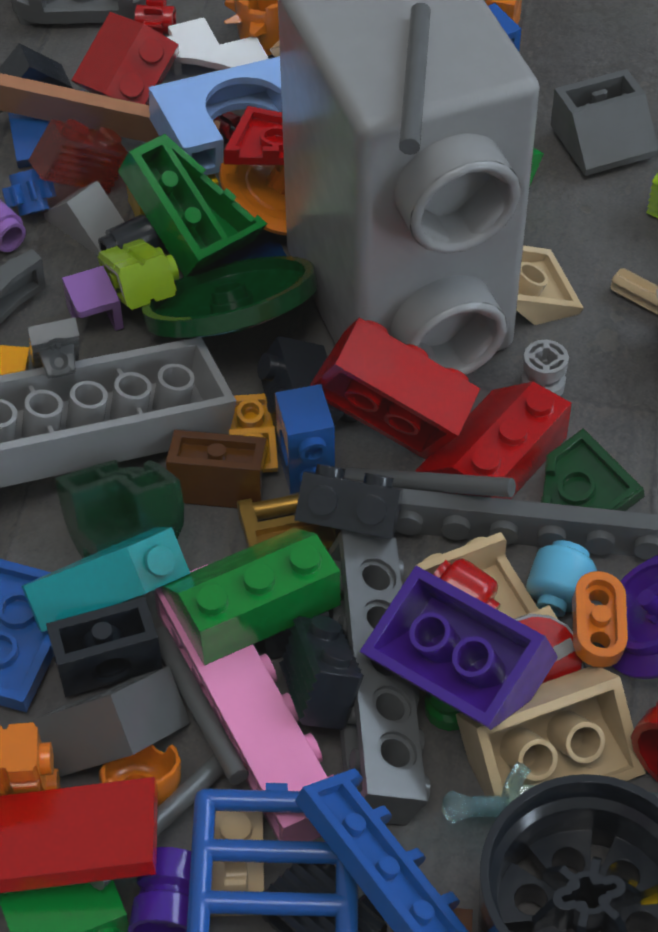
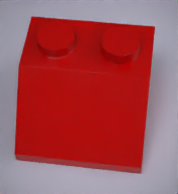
(126, 60)

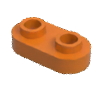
(599, 623)

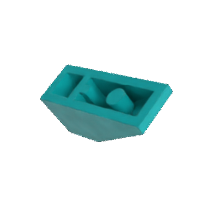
(107, 577)

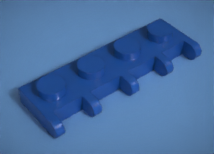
(376, 858)

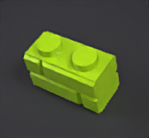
(140, 273)

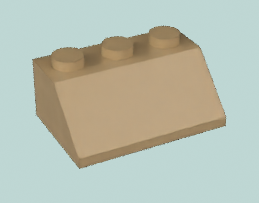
(565, 730)

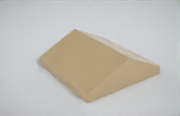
(544, 288)

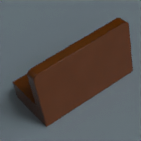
(217, 467)

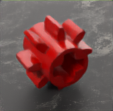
(156, 15)

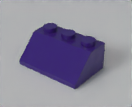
(460, 649)

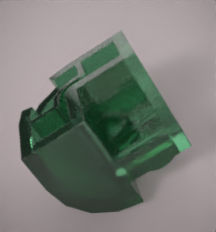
(115, 503)

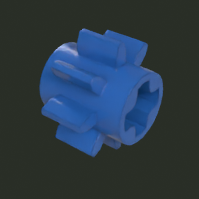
(28, 192)

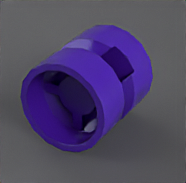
(163, 896)

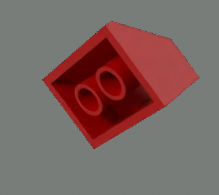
(396, 388)
(506, 435)

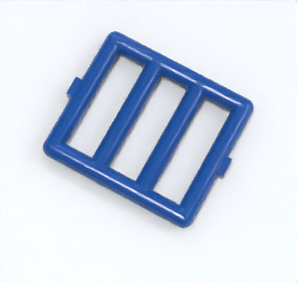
(206, 850)

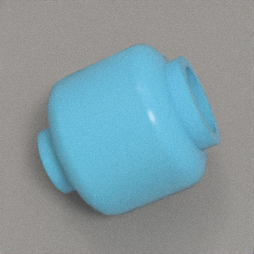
(557, 573)

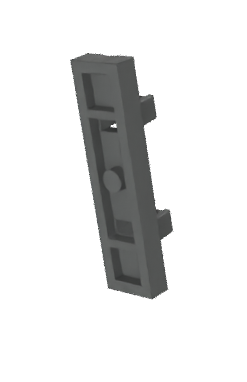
(55, 347)

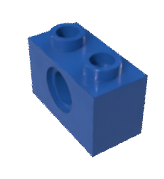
(303, 432)

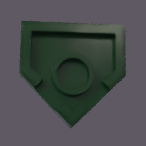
(588, 476)

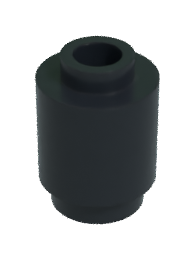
(128, 231)

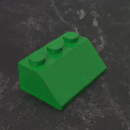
(255, 593)

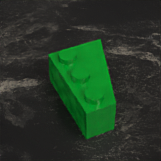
(185, 206)

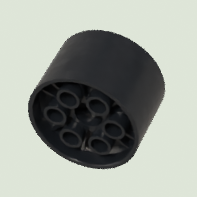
(556, 830)

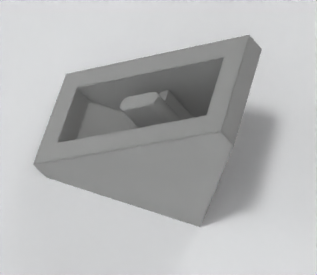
(85, 215)

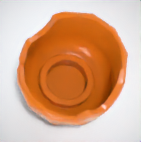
(145, 764)

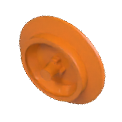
(259, 191)

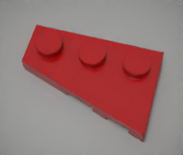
(256, 139)

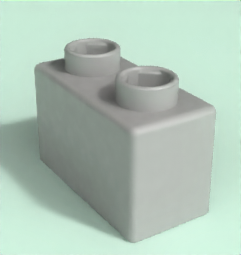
(393, 235)

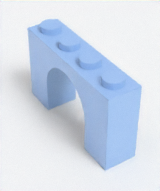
(189, 106)

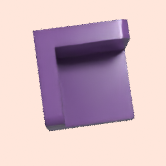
(91, 294)

